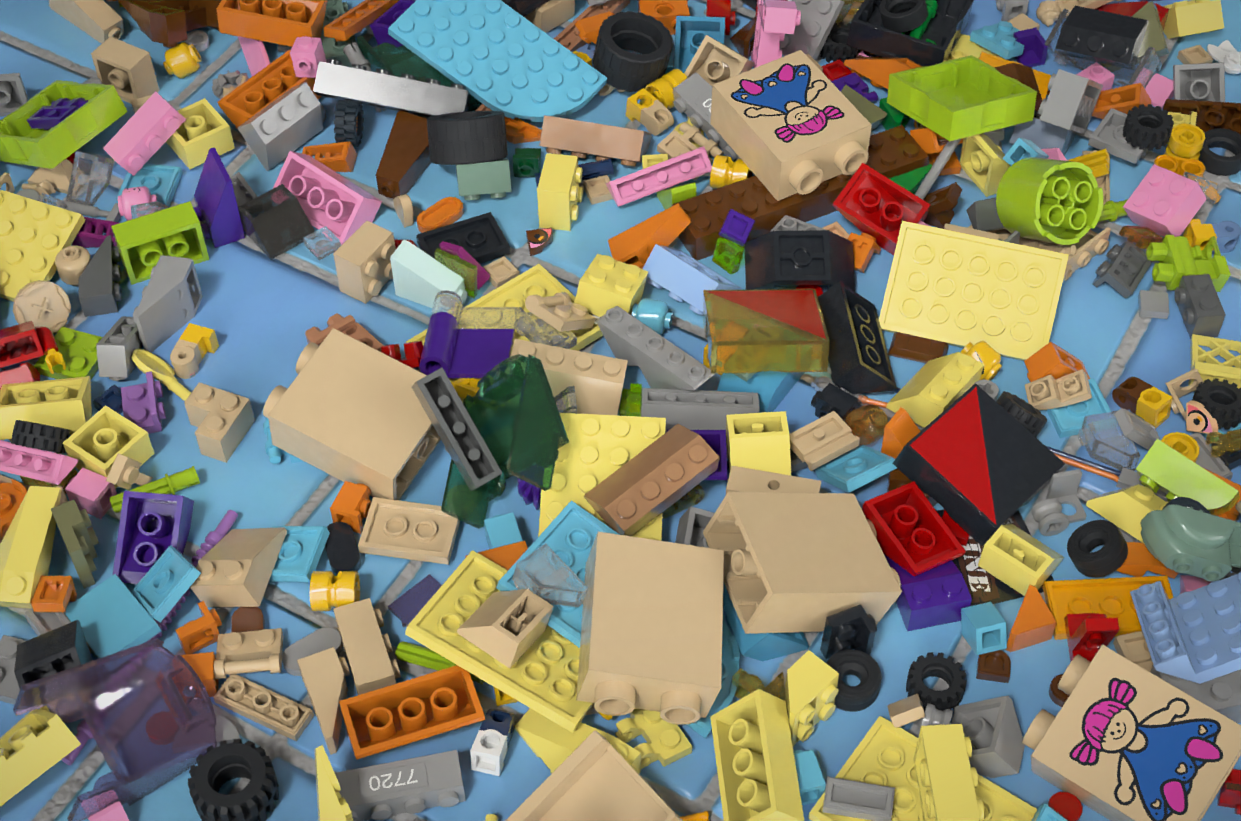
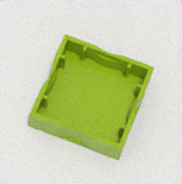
(961, 97)
(50, 147)

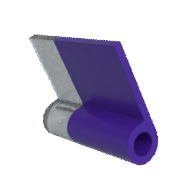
(466, 339)

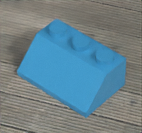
(762, 645)

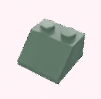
(484, 178)

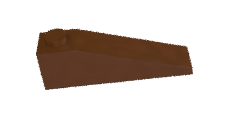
(1209, 113)

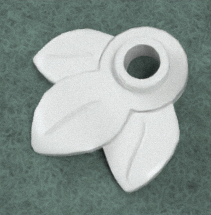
(1228, 55)

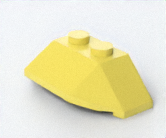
(1127, 507)

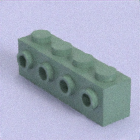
(332, 48)

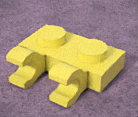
(663, 739)

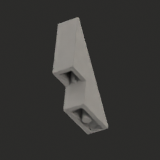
(659, 360)

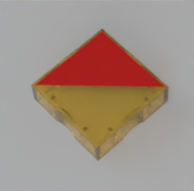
(765, 331)

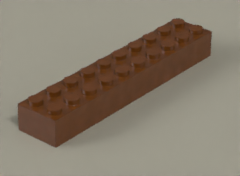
(889, 153)

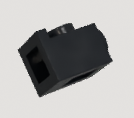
(832, 400)

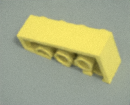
(31, 750)

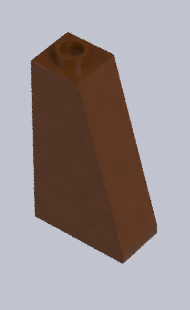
(404, 155)

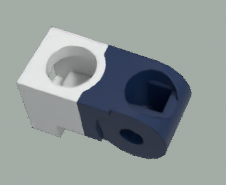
(492, 742)

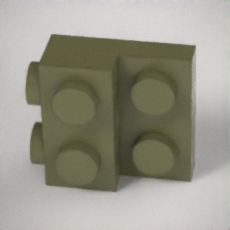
(77, 539)

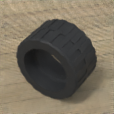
(635, 33)
(467, 137)

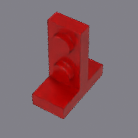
(1088, 632)

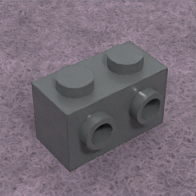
(1199, 305)

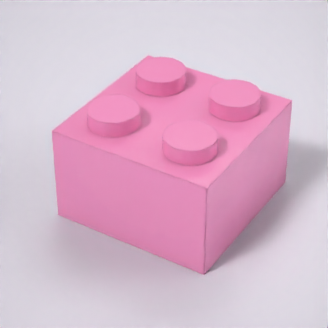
(1164, 202)

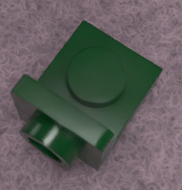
(526, 162)

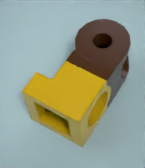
(1143, 400)

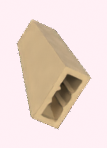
(91, 16)

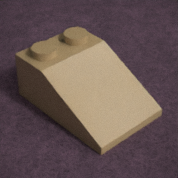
(238, 567)

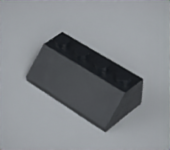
(855, 342)

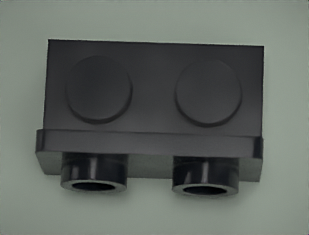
(848, 631)

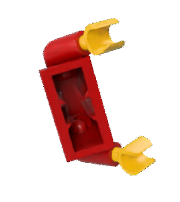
(28, 342)

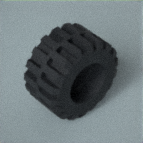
(227, 763)

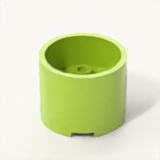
(1049, 200)

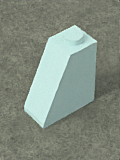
(421, 276)

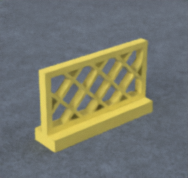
(1213, 367)

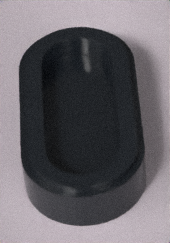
(342, 548)

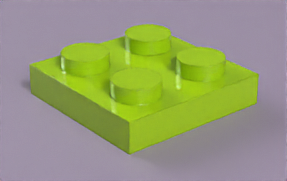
(78, 353)

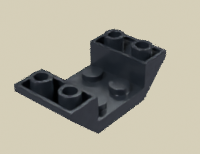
(798, 259)

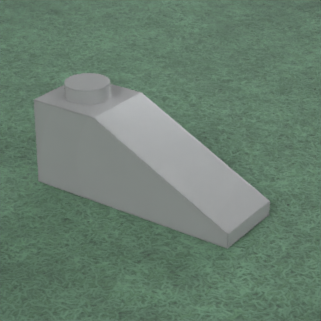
(116, 349)

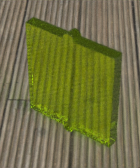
(462, 268)

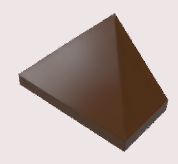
(744, 38)

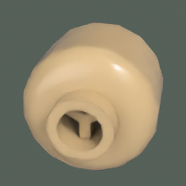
(71, 263)

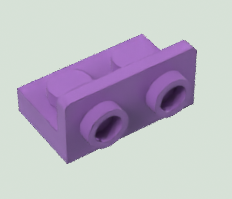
(142, 404)

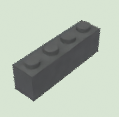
(456, 429)

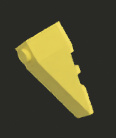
(28, 547)
(556, 743)

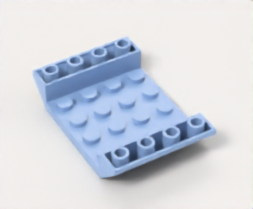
(1195, 632)

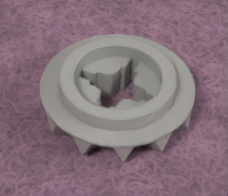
(224, 79)

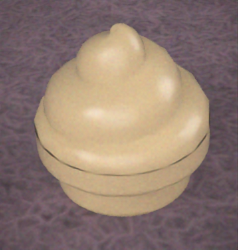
(1048, 12)

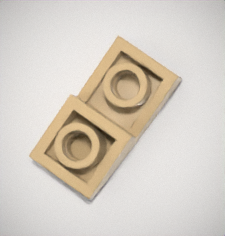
(1064, 391)

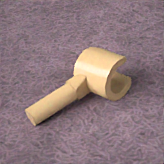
(43, 187)

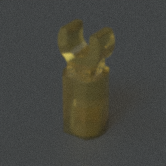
(1226, 442)

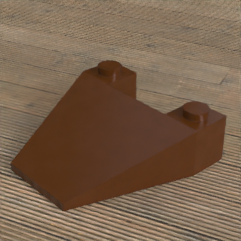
(171, 19)

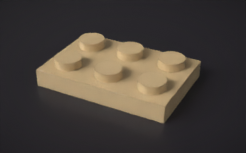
(408, 531)

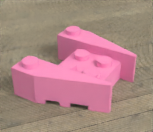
(772, 23)

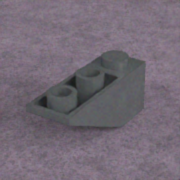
(99, 281)

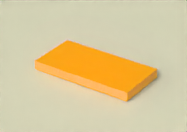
(1099, 596)

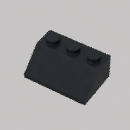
(1102, 37)

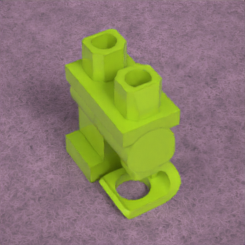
(1180, 259)

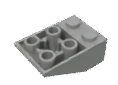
(167, 301)

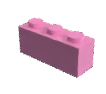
(144, 133)

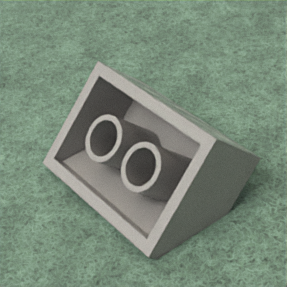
(283, 125)

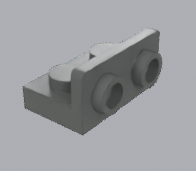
(1123, 268)

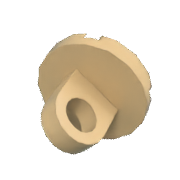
(43, 305)

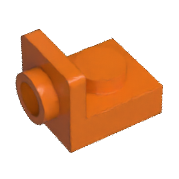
(863, 249)
(54, 594)
(199, 632)

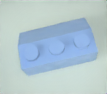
(683, 276)

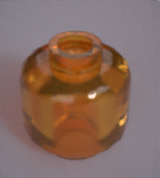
(867, 423)

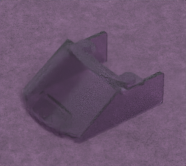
(142, 712)

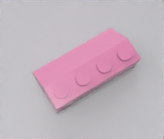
(327, 196)

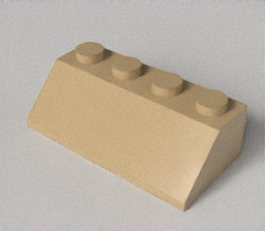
(595, 377)

